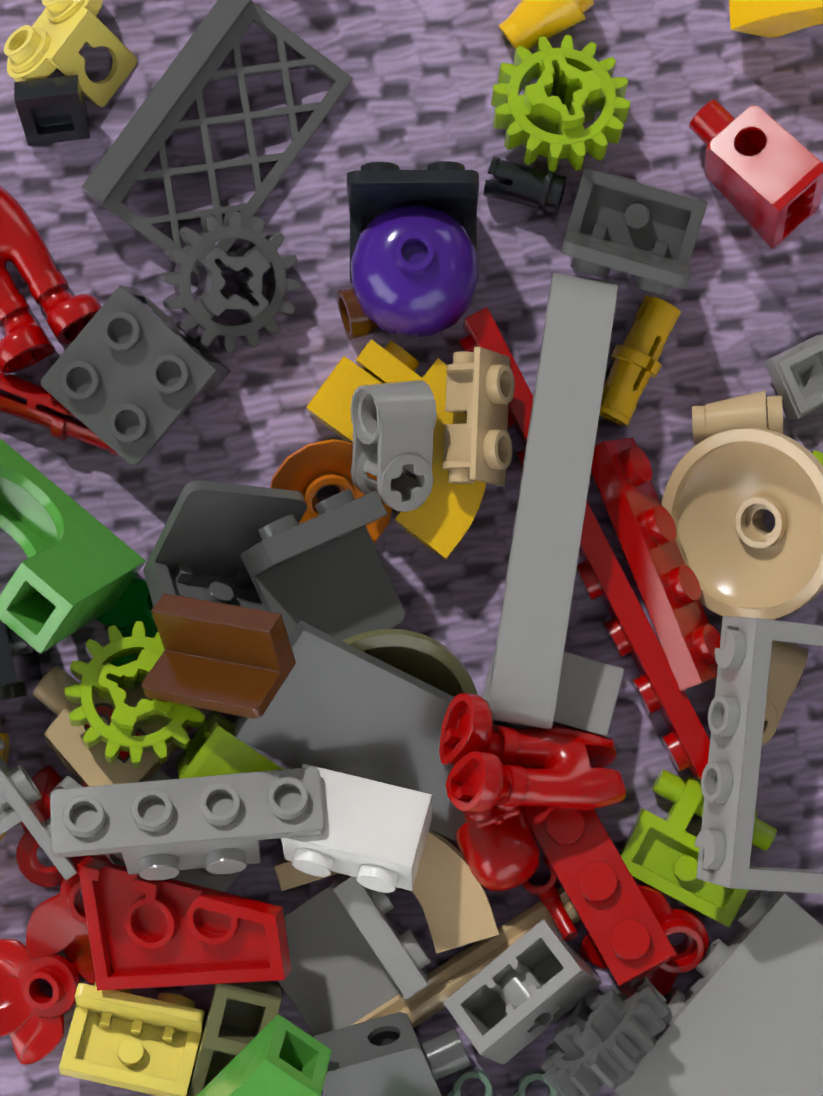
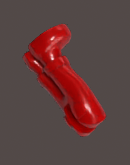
(66, 314)
(493, 759)

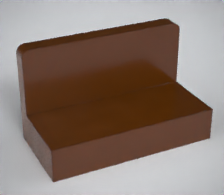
(218, 656)

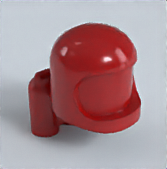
(499, 847)

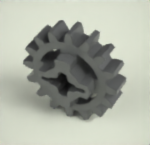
(250, 261)
(605, 1038)

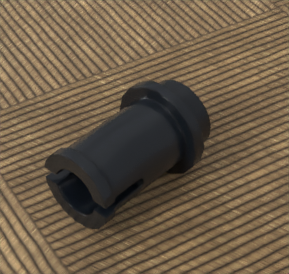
(529, 187)

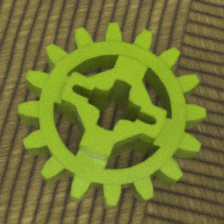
(543, 120)
(109, 683)

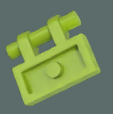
(667, 857)

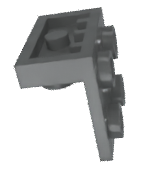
(132, 374)

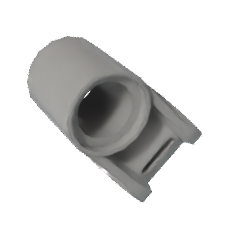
(394, 435)

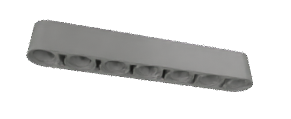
(552, 500)

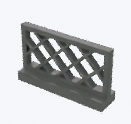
(176, 94)

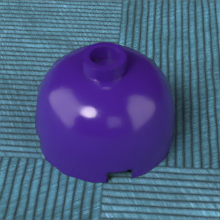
(414, 270)

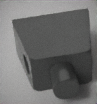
(388, 1060)

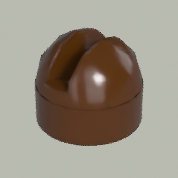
(352, 316)

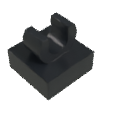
(52, 110)

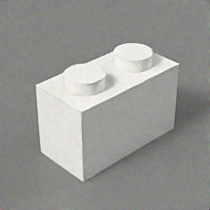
(367, 834)

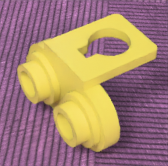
(55, 43)

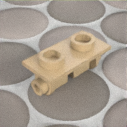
(482, 388)

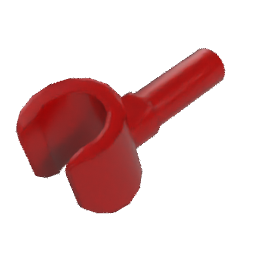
(552, 901)

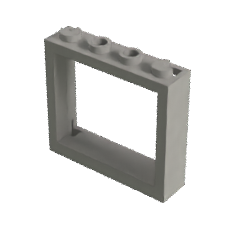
(735, 755)

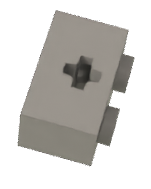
(521, 993)

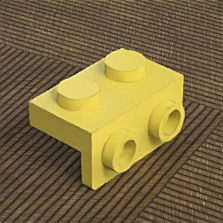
(133, 1040)

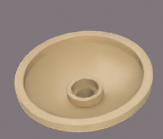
(718, 516)

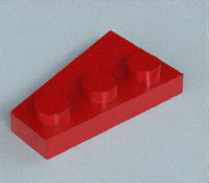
(177, 932)

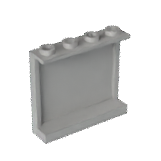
(748, 1016)

